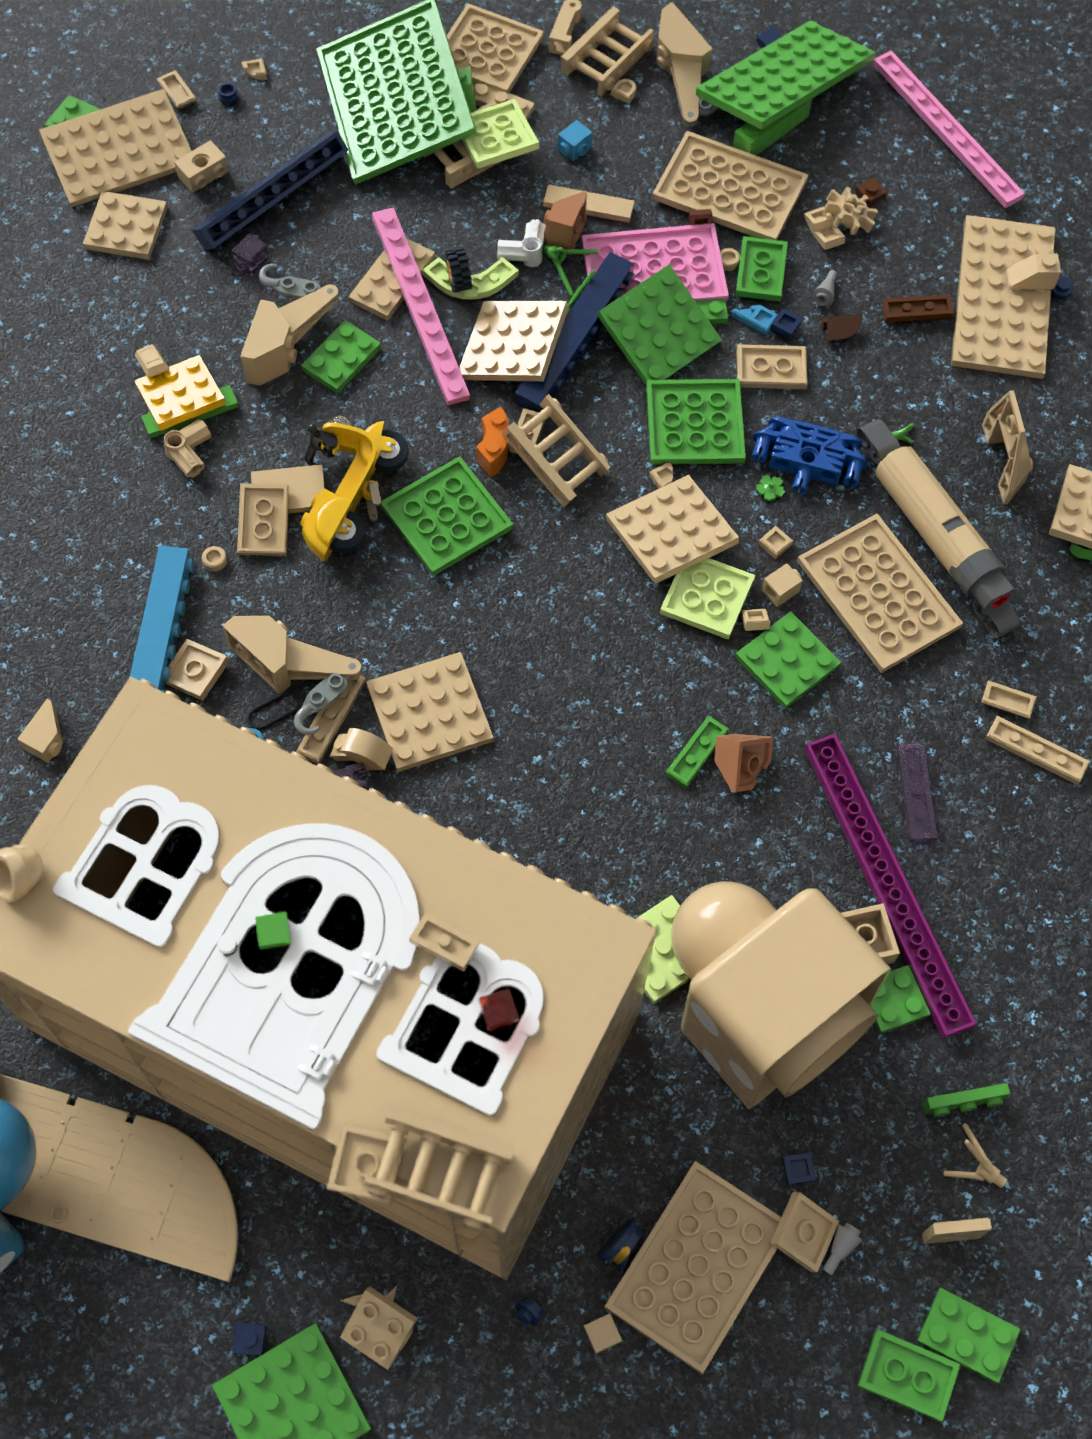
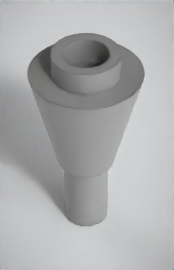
(824, 292)
(844, 1243)

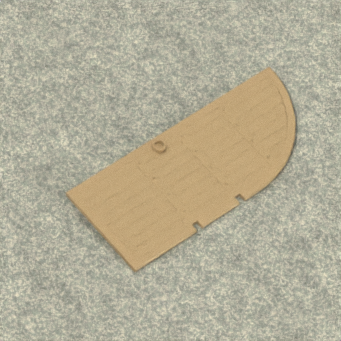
(124, 1182)

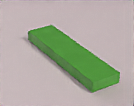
(230, 400)

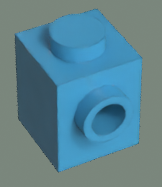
(574, 140)

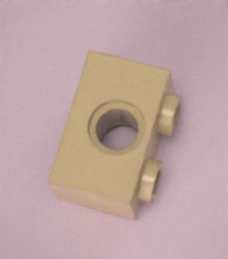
(201, 166)

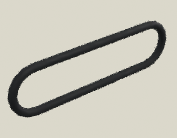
(272, 700)

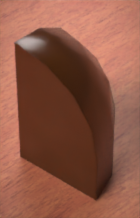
(841, 326)

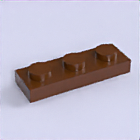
(917, 308)

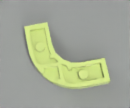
(483, 284)

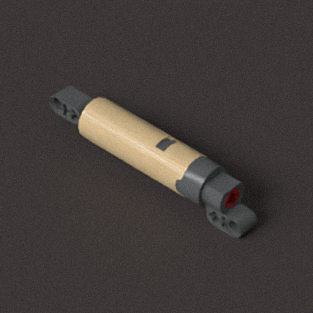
(943, 528)

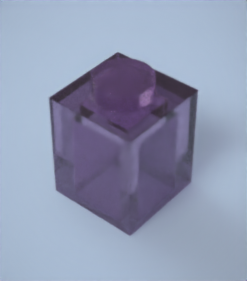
(250, 254)

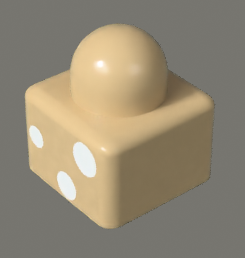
(772, 987)

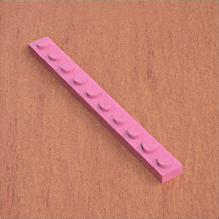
(948, 129)
(420, 306)

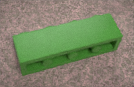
(754, 140)

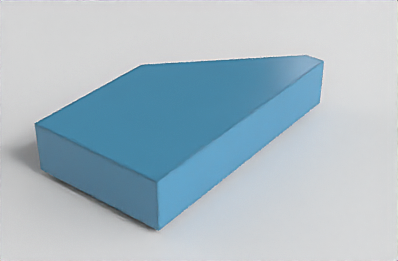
(755, 317)

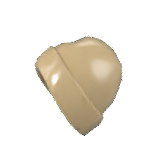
(19, 871)

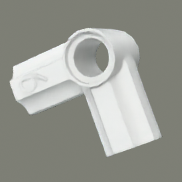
(527, 250)

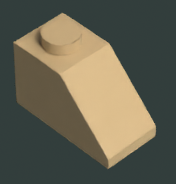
(1034, 272)
(43, 733)

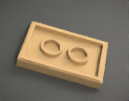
(772, 366)
(303, 484)
(263, 519)

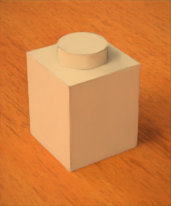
(782, 584)

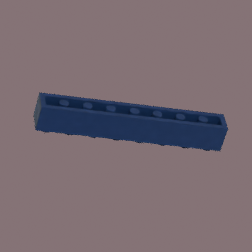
(270, 190)
(578, 330)

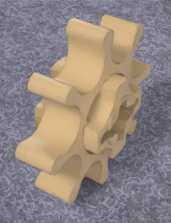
(850, 211)

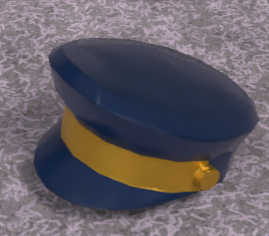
(621, 1243)

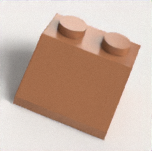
(566, 221)

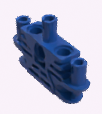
(822, 447)

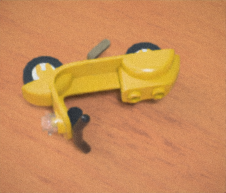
(332, 518)

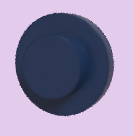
(228, 93)
(1063, 288)
(528, 1311)

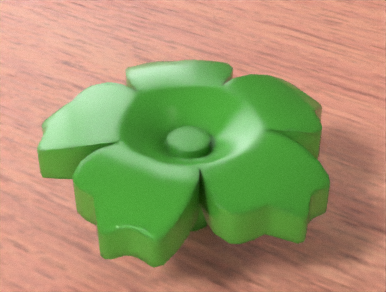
(769, 488)

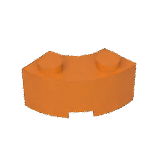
(494, 448)

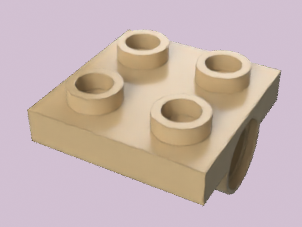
(379, 1327)

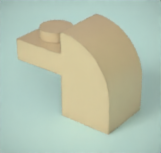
(362, 748)

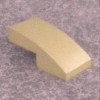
(823, 230)

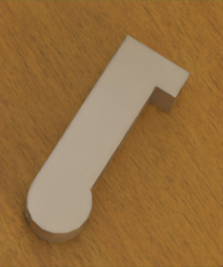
(560, 37)

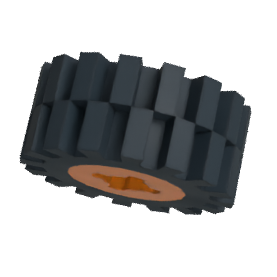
(458, 270)

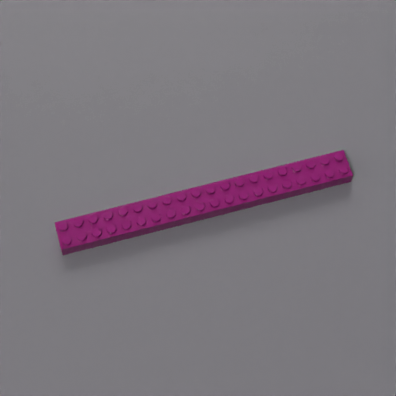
(890, 887)

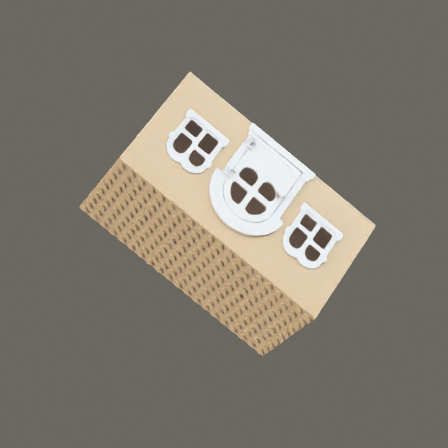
(140, 988)

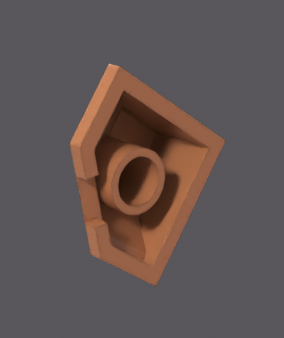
(742, 758)

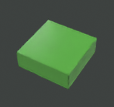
(273, 930)

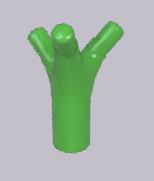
(901, 434)

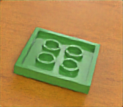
(787, 660)

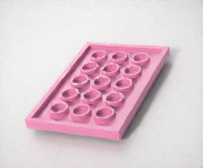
(688, 249)

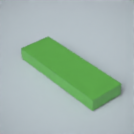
(696, 752)

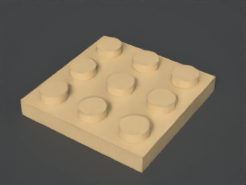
(125, 225)

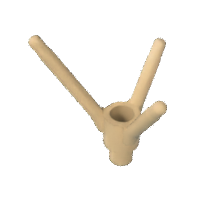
(985, 1170)

